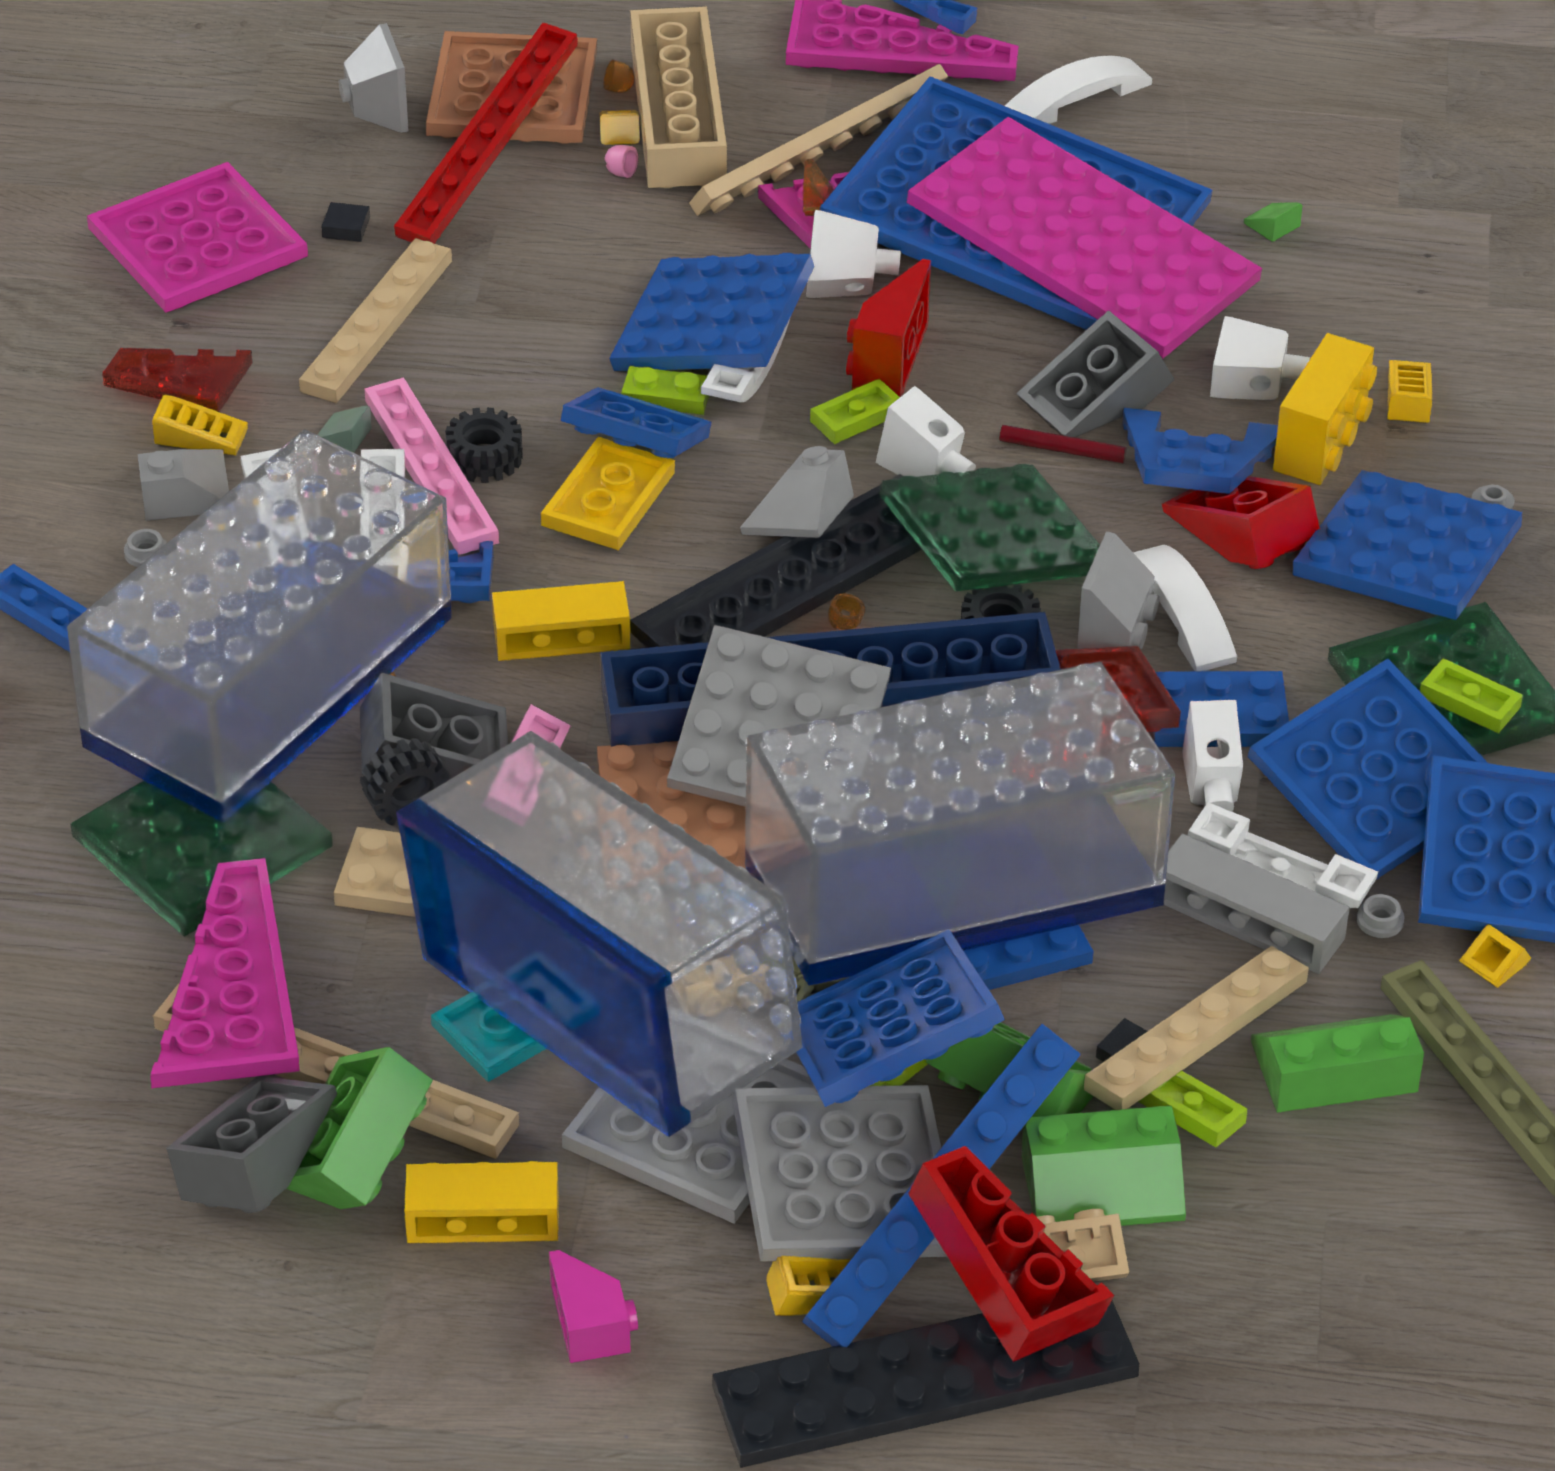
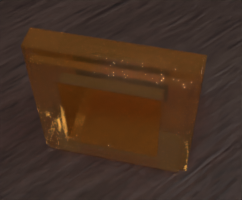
(815, 188)

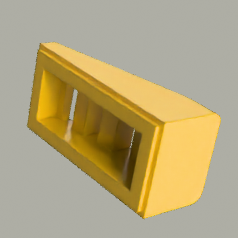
(1409, 391)
(183, 426)
(790, 1283)

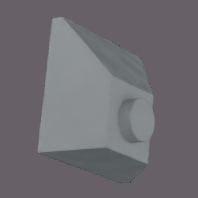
(376, 82)
(181, 482)
(804, 497)

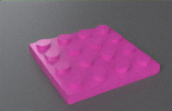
(197, 236)

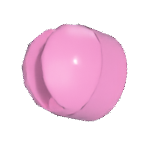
(622, 160)

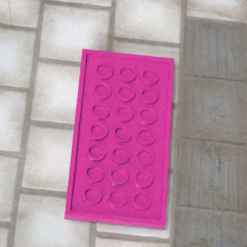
(1084, 235)

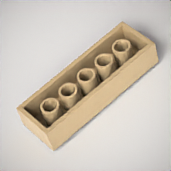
(678, 97)

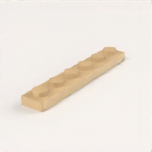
(375, 320)
(1195, 1029)

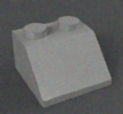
(1116, 598)

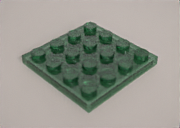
(992, 526)
(1473, 642)
(173, 849)

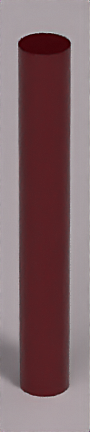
(1062, 444)

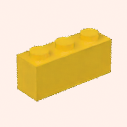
(561, 620)
(482, 1202)

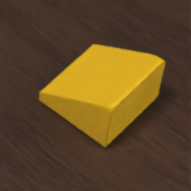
(619, 127)
(1495, 956)

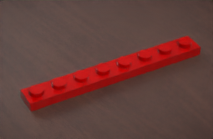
(486, 134)

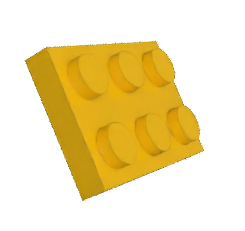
(607, 493)

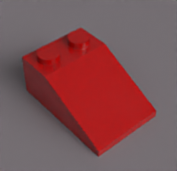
(890, 330)
(1251, 522)

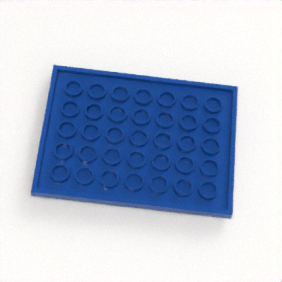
(933, 130)

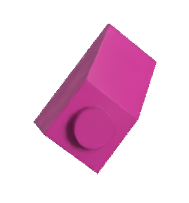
(590, 1309)

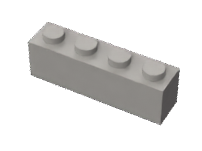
(1253, 903)

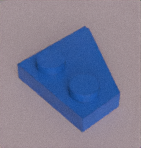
(471, 574)

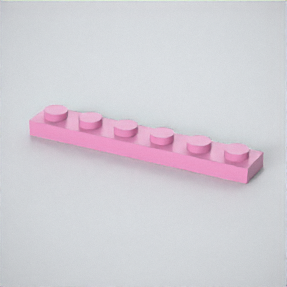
(431, 462)

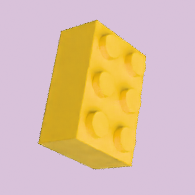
(1324, 409)

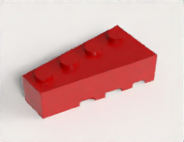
(1004, 1258)

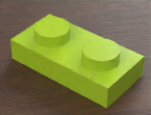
(667, 389)
(853, 411)
(1471, 695)
(1198, 1108)

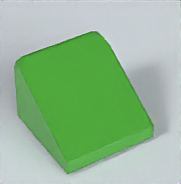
(1276, 219)

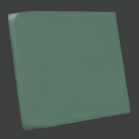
(348, 427)

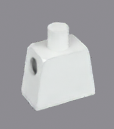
(846, 257)
(1252, 361)
(921, 438)
(1213, 772)

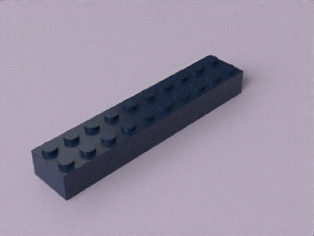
(652, 688)

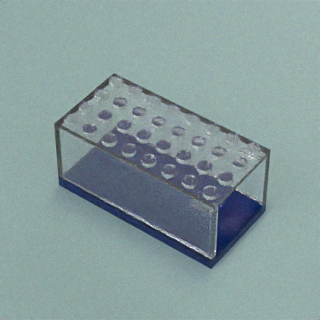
(261, 624)
(959, 815)
(602, 931)

